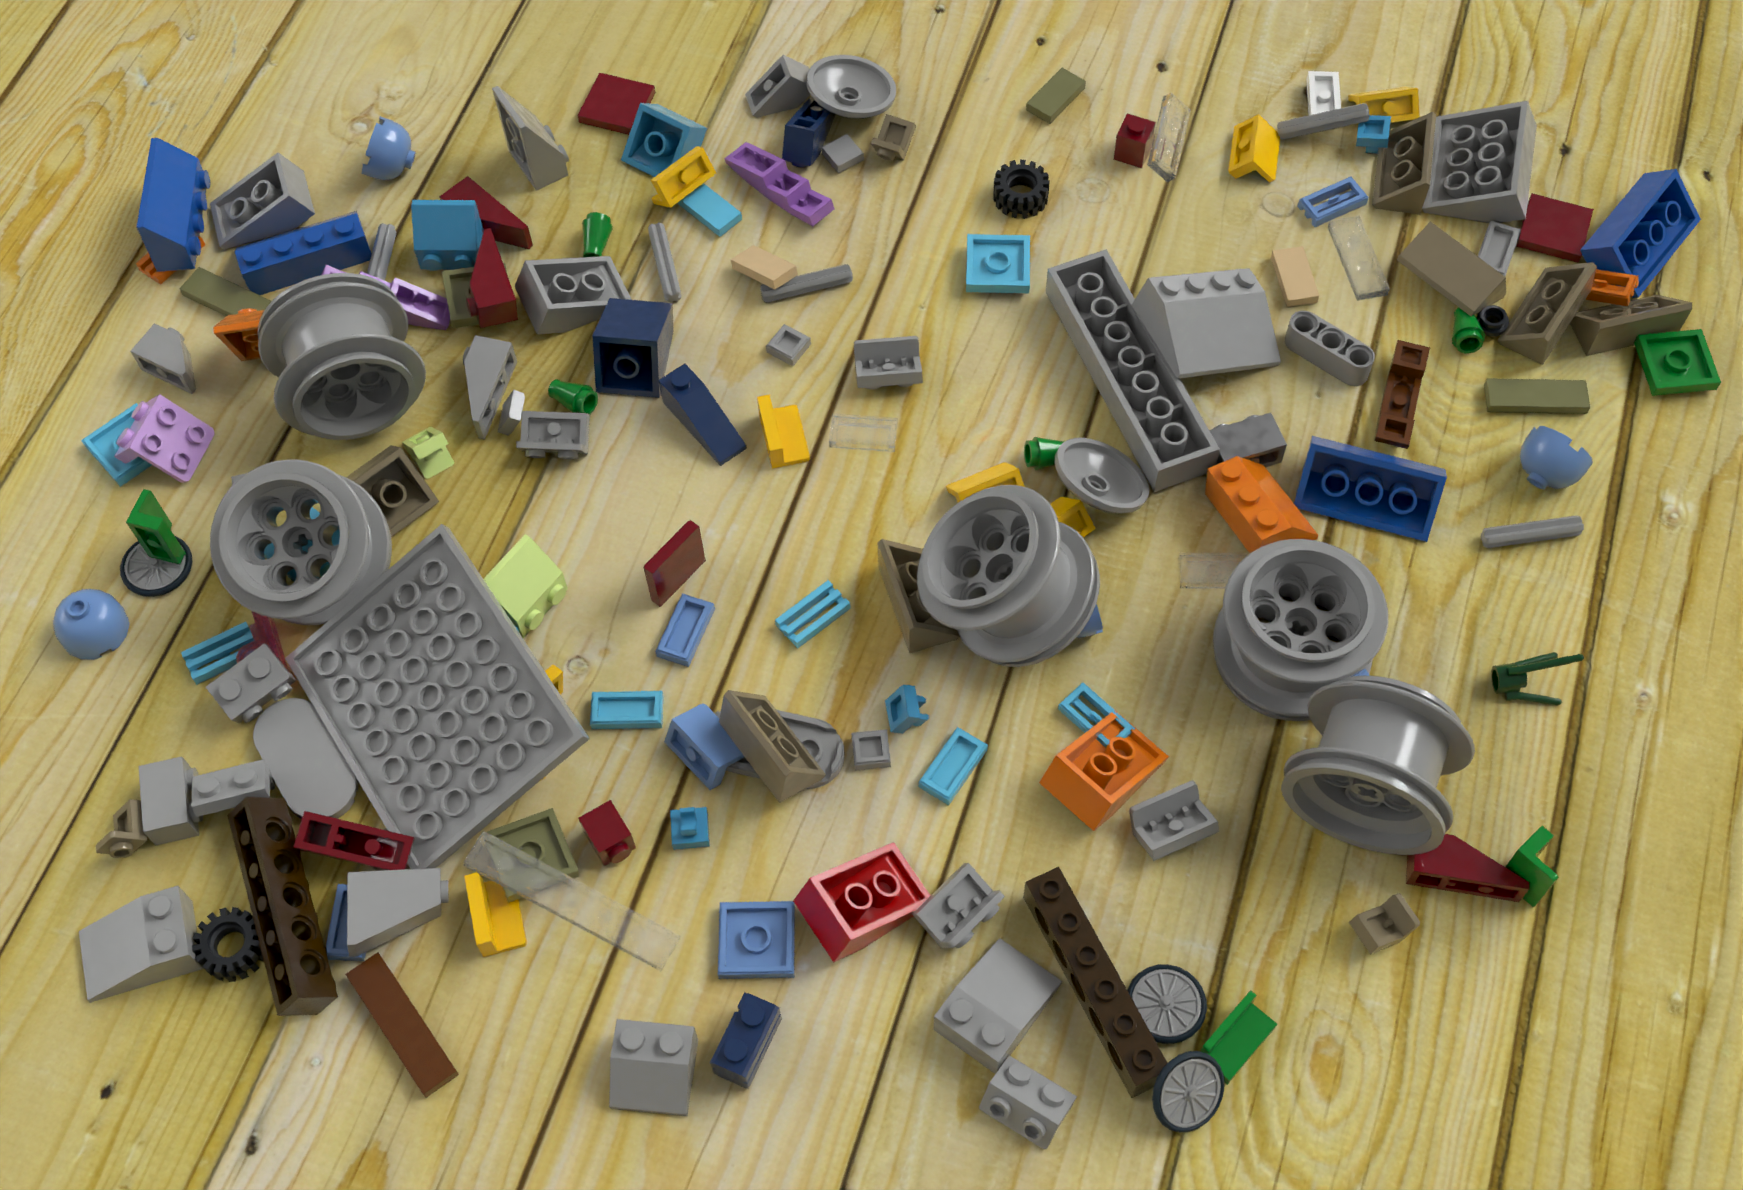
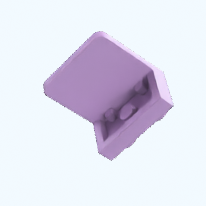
(165, 438)

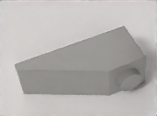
(488, 372)

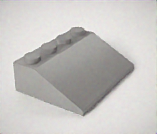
(1482, 164)
(1209, 322)

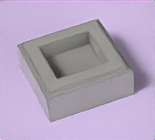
(842, 153)
(788, 345)
(511, 412)
(871, 749)

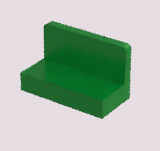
(153, 529)
(1529, 867)
(1239, 1037)

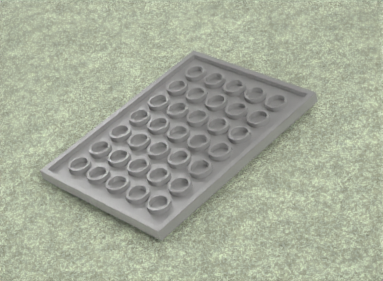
(435, 699)

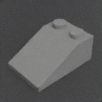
(530, 142)
(262, 204)
(568, 291)
(139, 944)
(995, 1005)

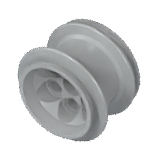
(340, 356)
(248, 524)
(1008, 576)
(1287, 660)
(1378, 765)

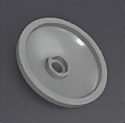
(851, 86)
(1101, 476)

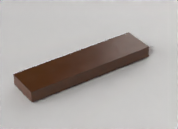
(402, 1025)

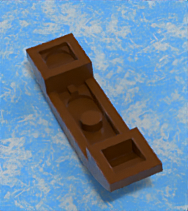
(1401, 394)

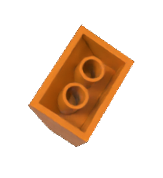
(1254, 504)

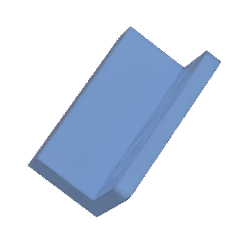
(702, 744)

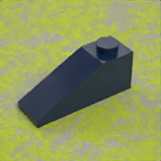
(806, 134)
(700, 414)

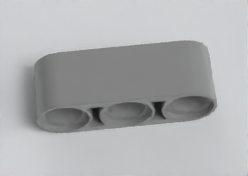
(1329, 348)

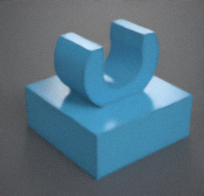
(1374, 133)
(904, 709)
(689, 828)

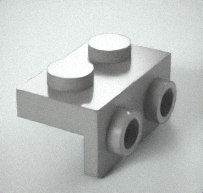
(887, 362)
(554, 433)
(251, 685)
(229, 786)
(1172, 821)
(958, 907)
(1026, 1102)

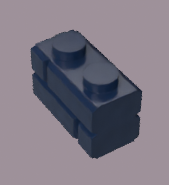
(746, 1040)

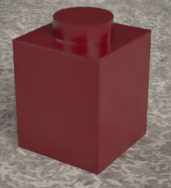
(1134, 140)
(607, 833)

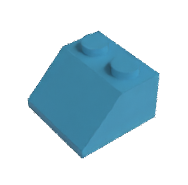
(660, 138)
(446, 233)

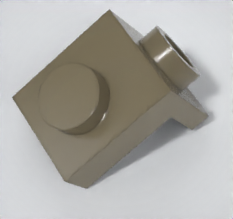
(894, 138)
(127, 832)
(1385, 924)

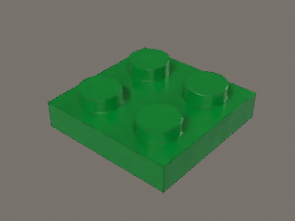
(1677, 362)

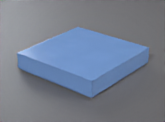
(756, 940)

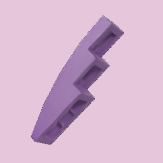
(778, 184)
(420, 305)

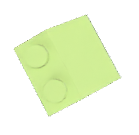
(526, 584)

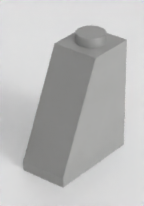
(390, 904)

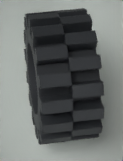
(1021, 202)
(212, 934)

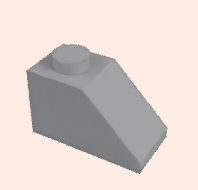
(779, 88)
(165, 357)

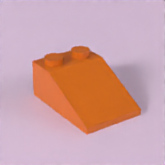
(240, 333)
(1100, 779)

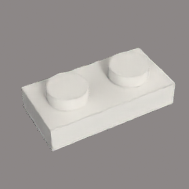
(1323, 91)

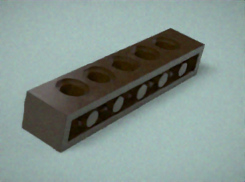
(282, 907)
(1095, 981)

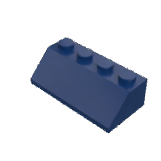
(172, 207)
(1644, 228)
(303, 253)
(1370, 488)

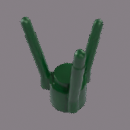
(1513, 676)

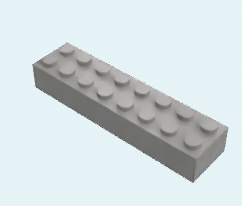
(1131, 371)

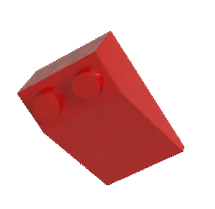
(861, 900)

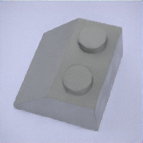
(652, 1067)

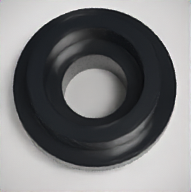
(1493, 320)

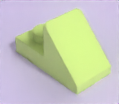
(429, 451)

